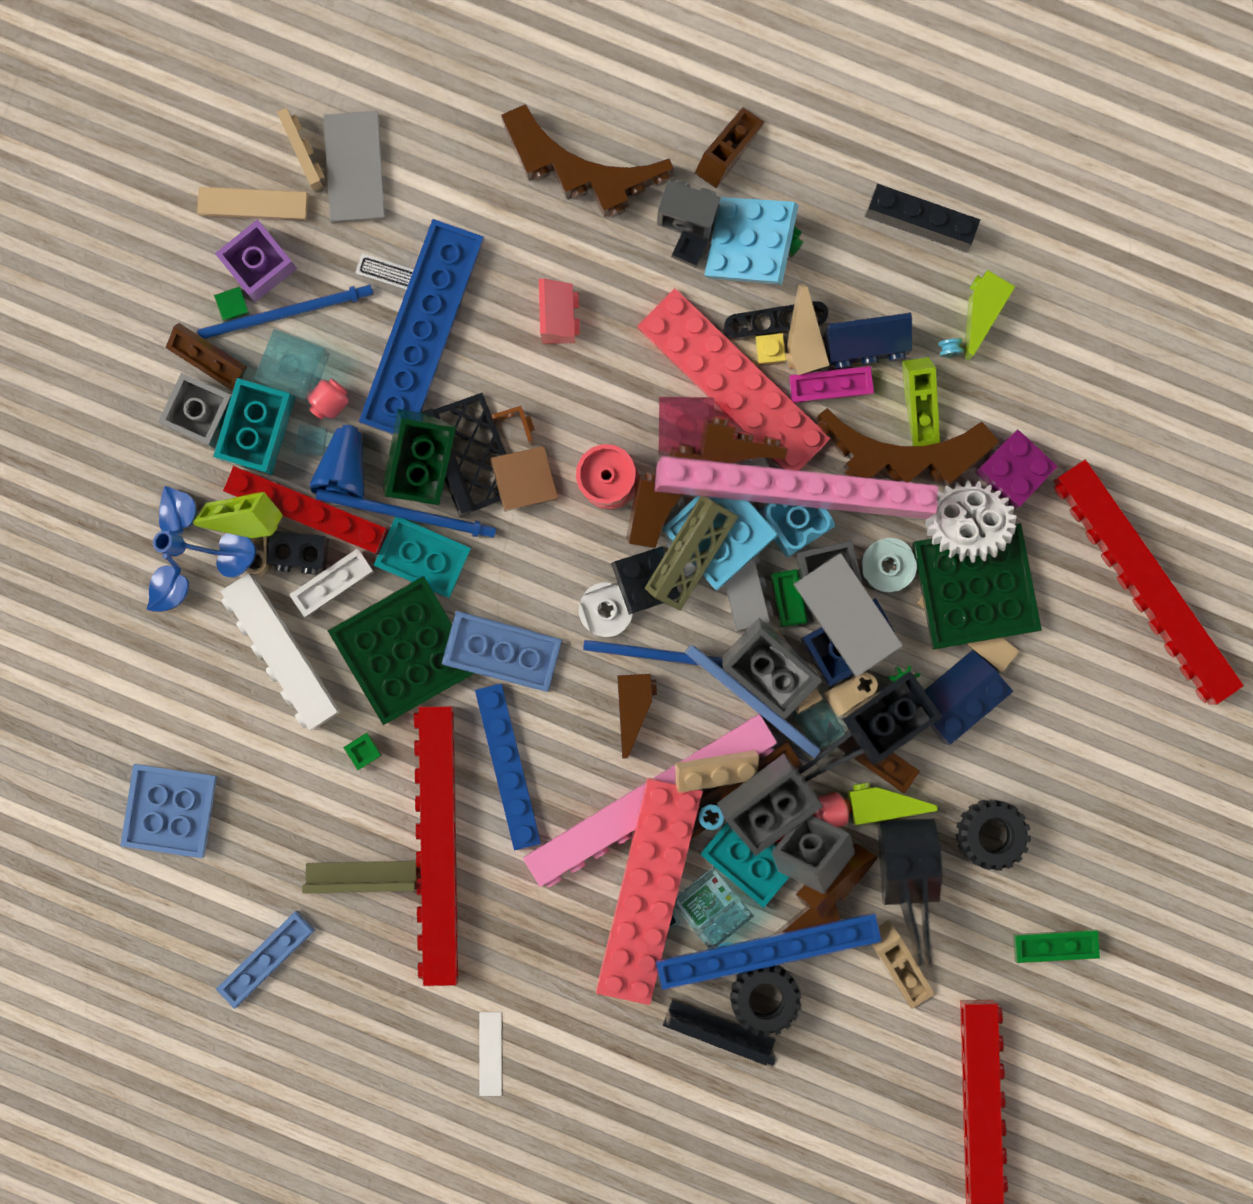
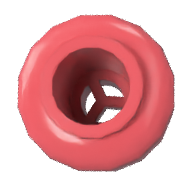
(328, 399)
(834, 809)

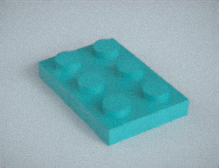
(416, 551)
(750, 872)

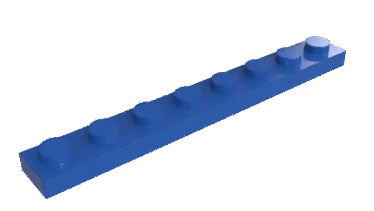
(768, 951)

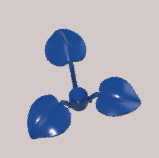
(177, 512)

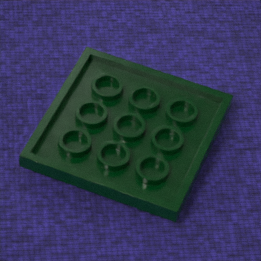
(977, 598)
(399, 650)

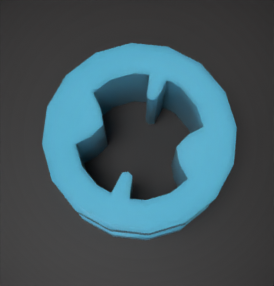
(951, 347)
(708, 825)

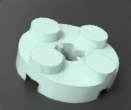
(882, 551)

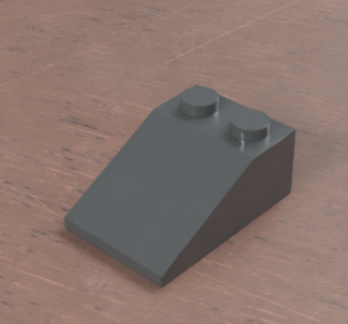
(770, 668)

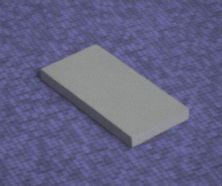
(354, 167)
(848, 615)

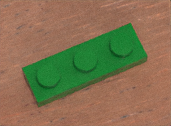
(1056, 946)

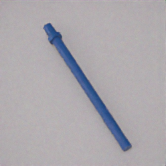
(352, 294)
(405, 513)
(642, 652)

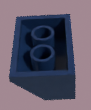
(868, 340)
(826, 656)
(965, 696)

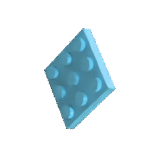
(751, 240)
(743, 542)

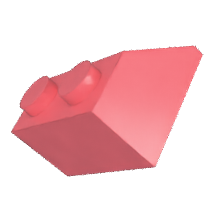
(557, 312)

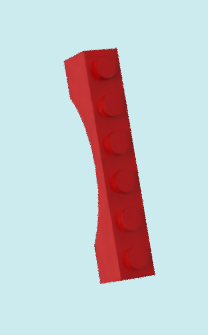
(309, 511)

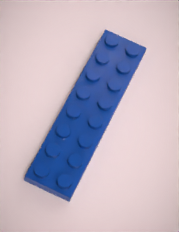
(422, 324)

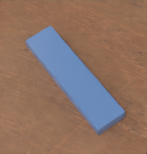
(265, 959)

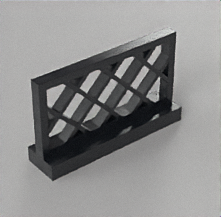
(454, 479)
(719, 1032)

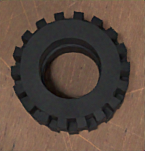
(1016, 834)
(773, 1021)

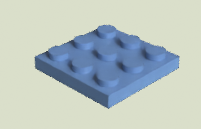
(168, 810)

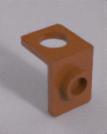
(526, 420)

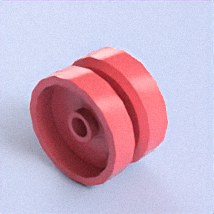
(595, 465)

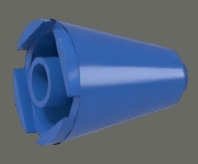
(342, 464)

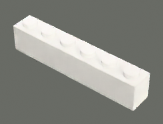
(280, 651)

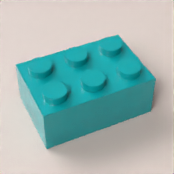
(254, 427)

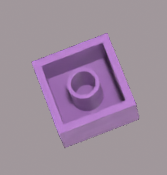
(256, 260)

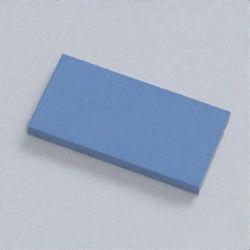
(501, 651)

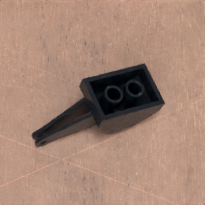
(883, 723)
(911, 873)

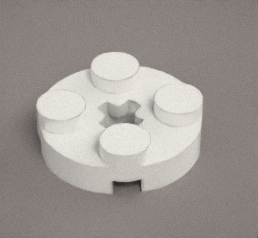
(591, 603)

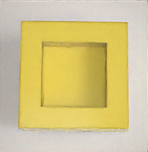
(770, 349)

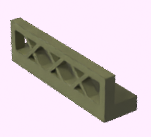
(684, 546)
(360, 876)

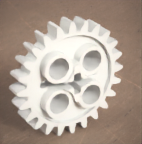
(971, 521)

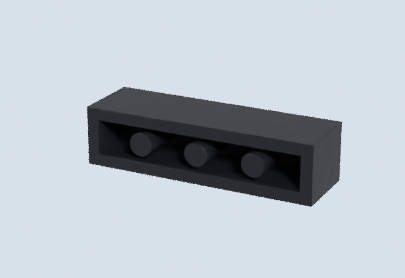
(922, 218)

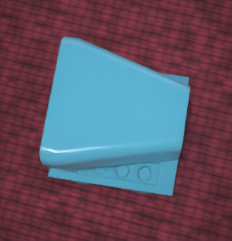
(796, 525)

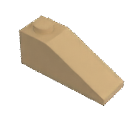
(804, 338)
(901, 966)

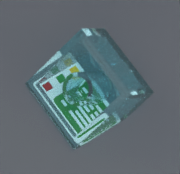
(712, 908)

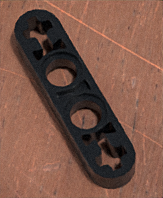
(775, 318)

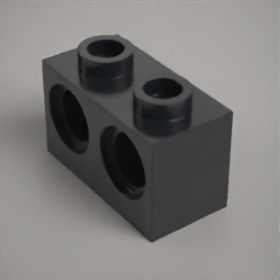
(298, 545)

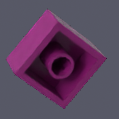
(1016, 469)

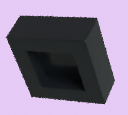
(689, 249)

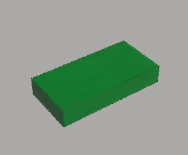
(788, 600)

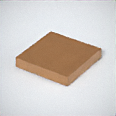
(524, 478)

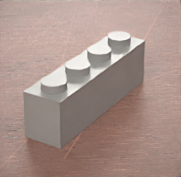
(746, 596)

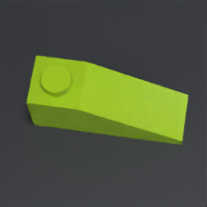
(984, 306)
(921, 400)
(242, 516)
(878, 804)

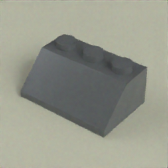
(769, 805)

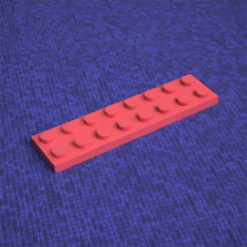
(731, 379)
(648, 891)

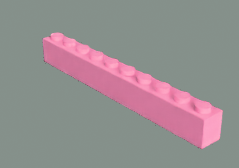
(795, 488)
(620, 817)

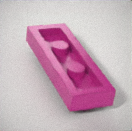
(831, 384)

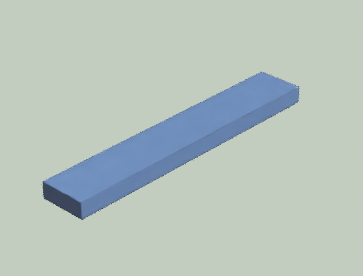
(752, 701)

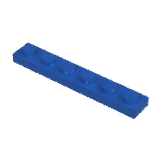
(507, 766)

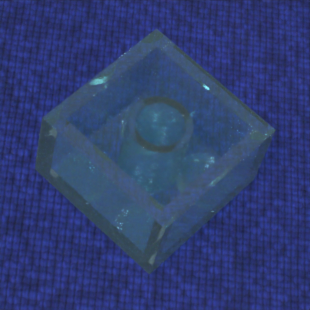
(291, 365)

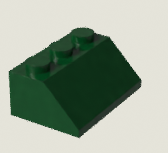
(418, 457)

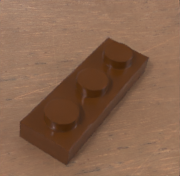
(205, 356)
(891, 769)

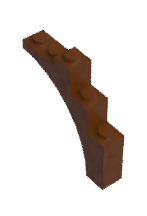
(575, 175)
(716, 445)
(944, 459)

